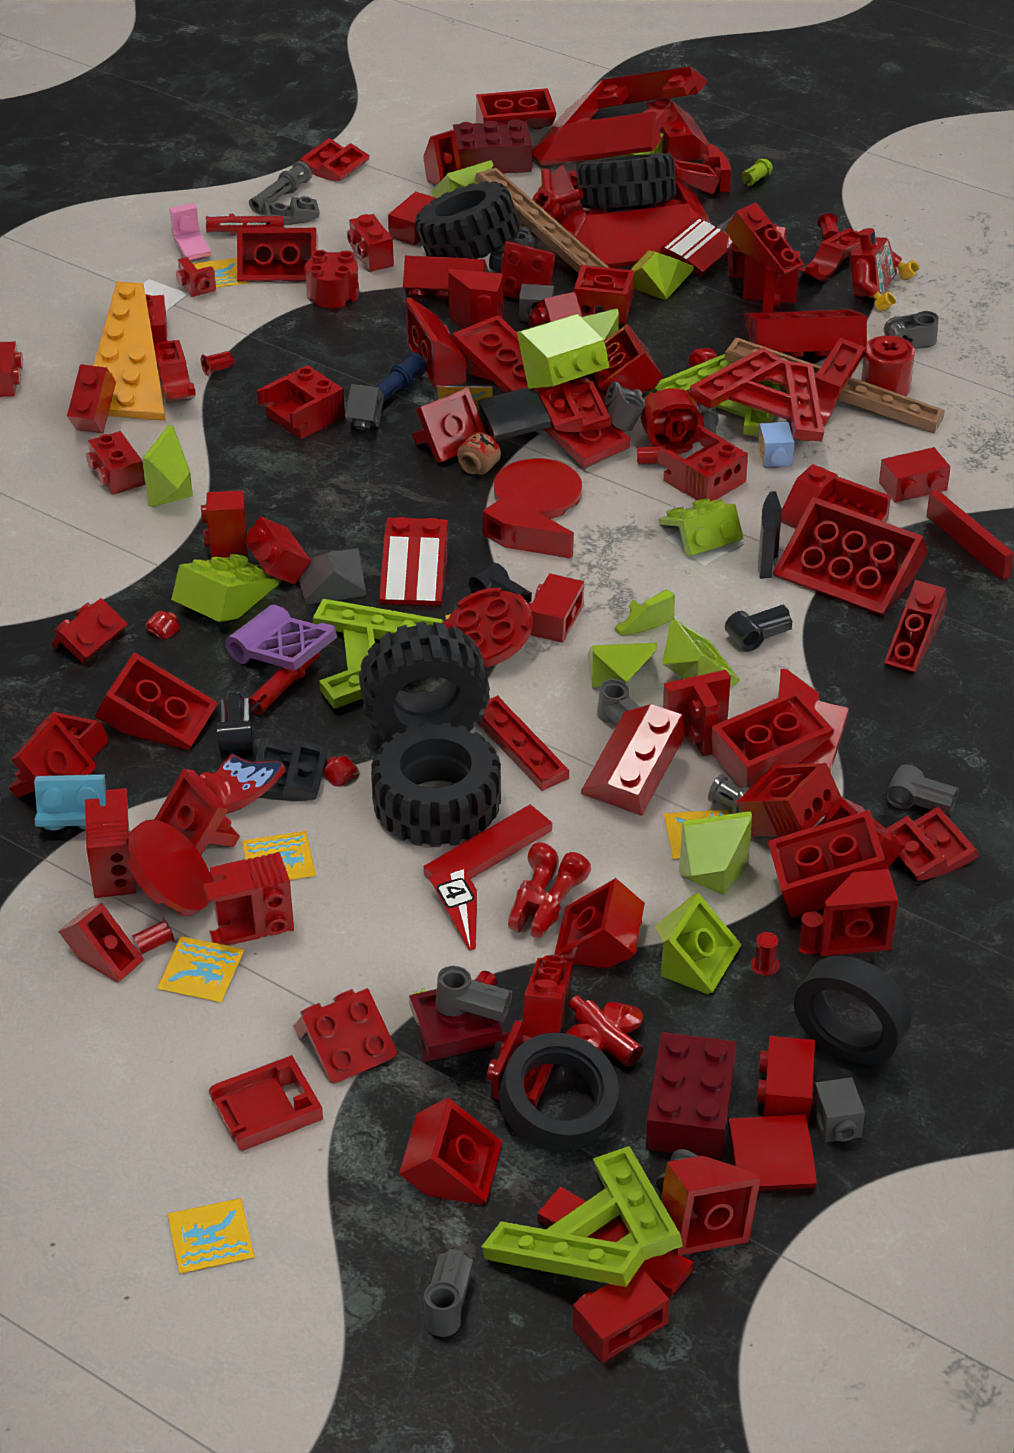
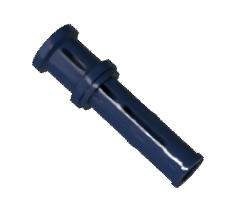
(403, 374)

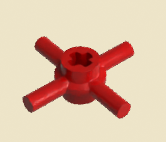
(551, 200)

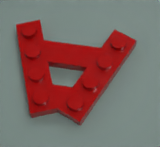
(740, 384)

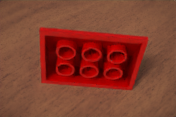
(806, 330)
(851, 557)

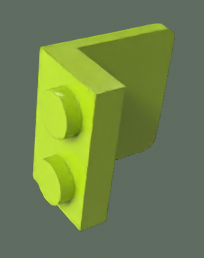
(705, 525)

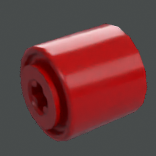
(889, 363)

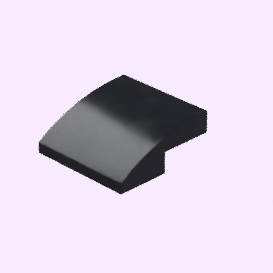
(514, 413)
(769, 534)
(302, 770)

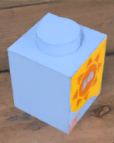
(775, 444)

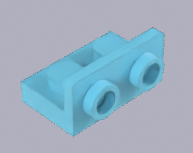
(62, 799)

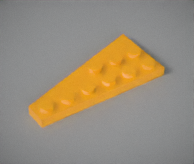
(130, 355)

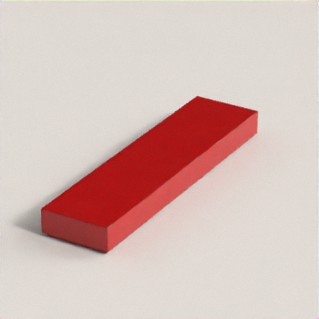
(970, 535)
(522, 745)
(494, 843)
(665, 1270)

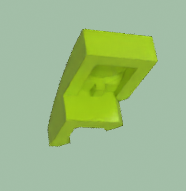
(649, 615)

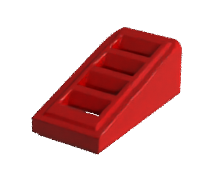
(697, 175)
(87, 732)

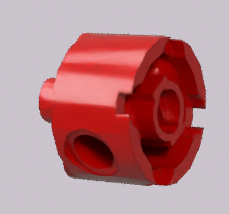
(332, 278)
(671, 419)

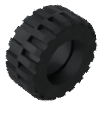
(627, 180)
(468, 221)
(418, 654)
(440, 813)

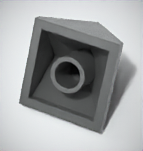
(333, 577)

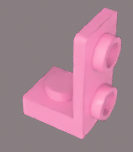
(186, 232)

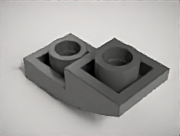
(299, 211)

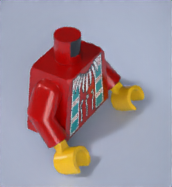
(875, 266)

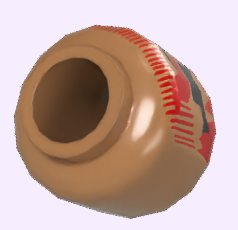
(478, 453)

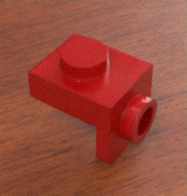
(195, 280)

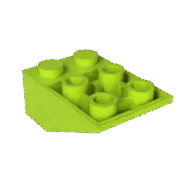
(222, 586)

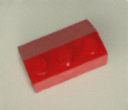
(525, 105)
(681, 133)
(274, 253)
(430, 274)
(433, 342)
(628, 363)
(636, 758)
(822, 857)

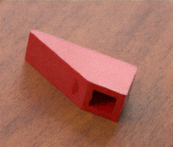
(761, 240)
(525, 529)
(917, 626)
(547, 996)

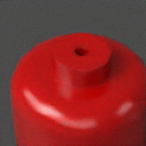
(700, 356)
(162, 624)
(340, 771)

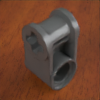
(917, 328)
(624, 406)

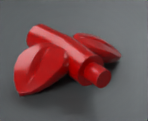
(608, 1028)

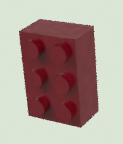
(502, 142)
(691, 1095)

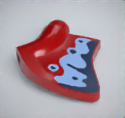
(242, 781)

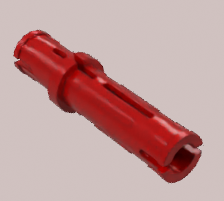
(213, 223)
(277, 685)

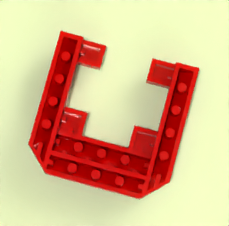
(579, 138)
(626, 236)

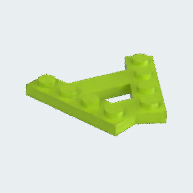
(686, 378)
(360, 628)
(566, 1245)

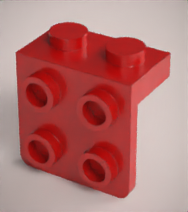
(347, 1035)

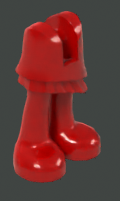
(531, 897)

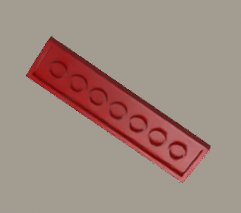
(497, 352)

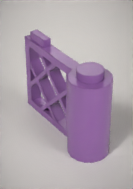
(271, 630)

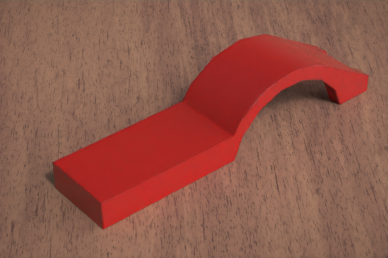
(831, 254)
(173, 372)
(835, 375)

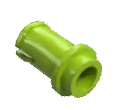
(760, 170)

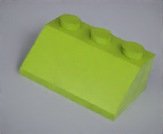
(561, 351)

